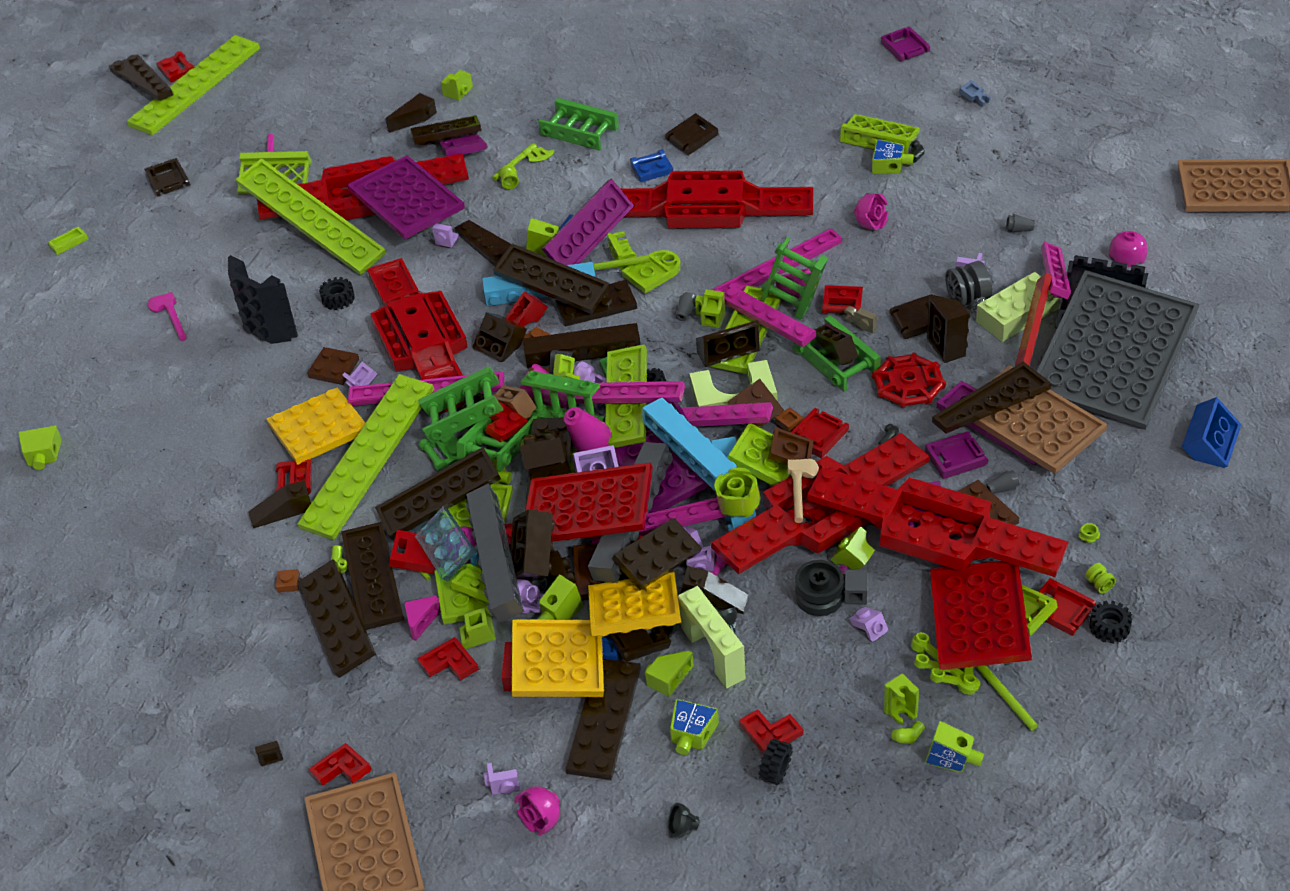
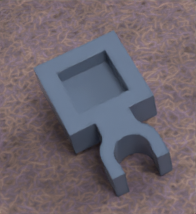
(974, 92)

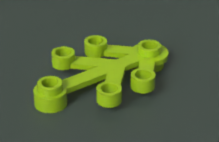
(965, 680)

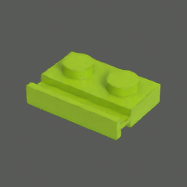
(470, 582)

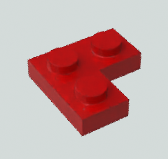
(505, 423)
(450, 655)
(761, 731)
(342, 760)

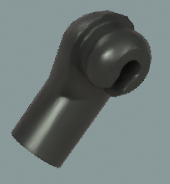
(917, 150)
(890, 431)

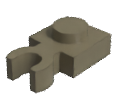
(864, 319)

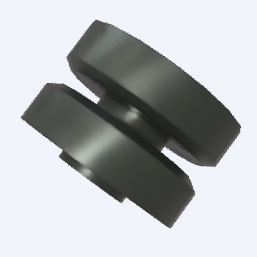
(819, 587)

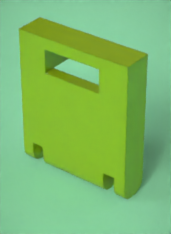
(1045, 604)

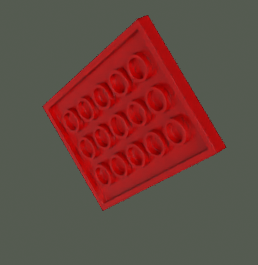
(594, 501)
(979, 615)

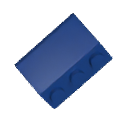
(1212, 433)

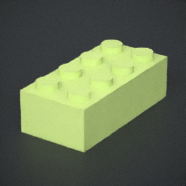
(1008, 310)

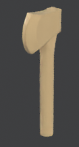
(798, 469)

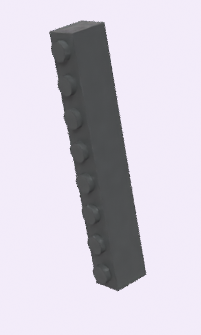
(494, 554)
(601, 564)

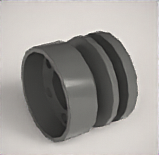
(968, 282)

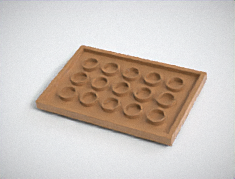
(1235, 185)
(1045, 428)
(364, 837)

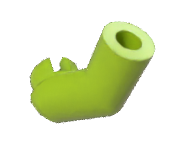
(337, 556)
(908, 735)

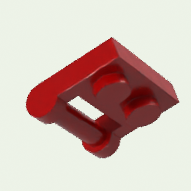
(171, 69)
(841, 295)
(297, 473)

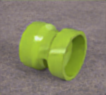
(509, 177)
(1100, 578)

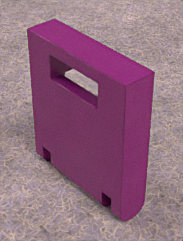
(906, 48)
(463, 145)
(959, 454)

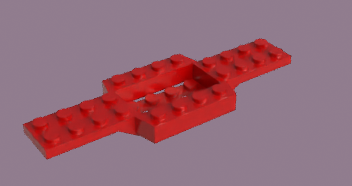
(706, 188)
(348, 206)
(429, 355)
(777, 529)
(931, 539)

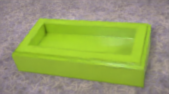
(67, 240)

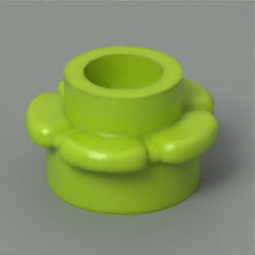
(1089, 533)

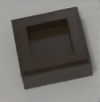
(269, 753)

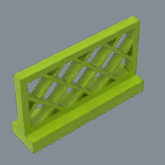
(855, 134)
(277, 160)

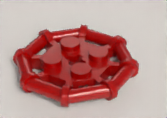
(904, 367)

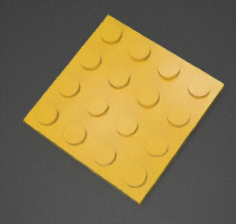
(316, 425)
(626, 608)
(556, 659)

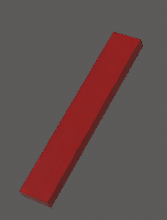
(1034, 319)

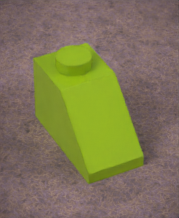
(668, 671)

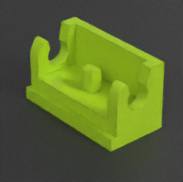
(619, 248)
(901, 697)

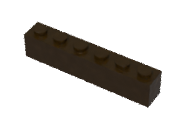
(583, 344)

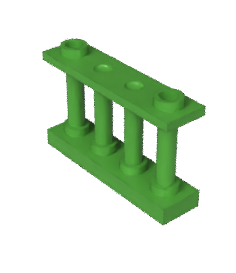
(582, 113)
(811, 279)
(867, 358)
(561, 384)
(455, 393)
(477, 436)

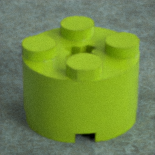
(737, 492)

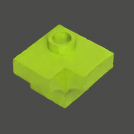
(456, 85)
(711, 308)
(854, 550)
(477, 628)

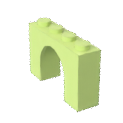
(707, 395)
(702, 620)

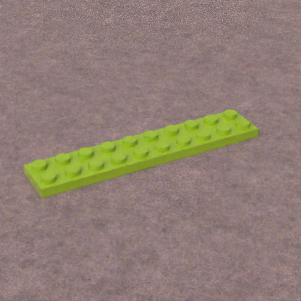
(194, 85)
(311, 216)
(365, 458)

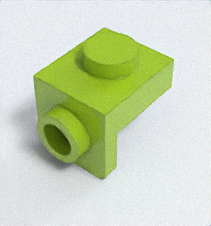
(564, 366)

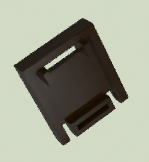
(690, 136)
(169, 180)
(911, 317)
(639, 643)

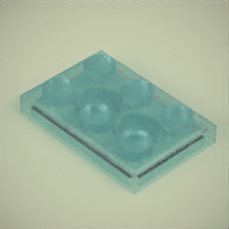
(445, 544)

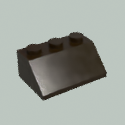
(947, 327)
(728, 343)
(532, 544)

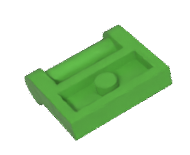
(446, 446)

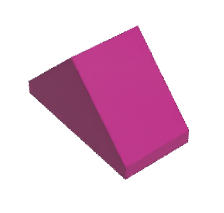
(421, 614)

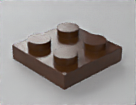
(332, 364)
(757, 393)
(789, 446)

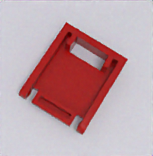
(824, 430)
(414, 556)
(1072, 607)

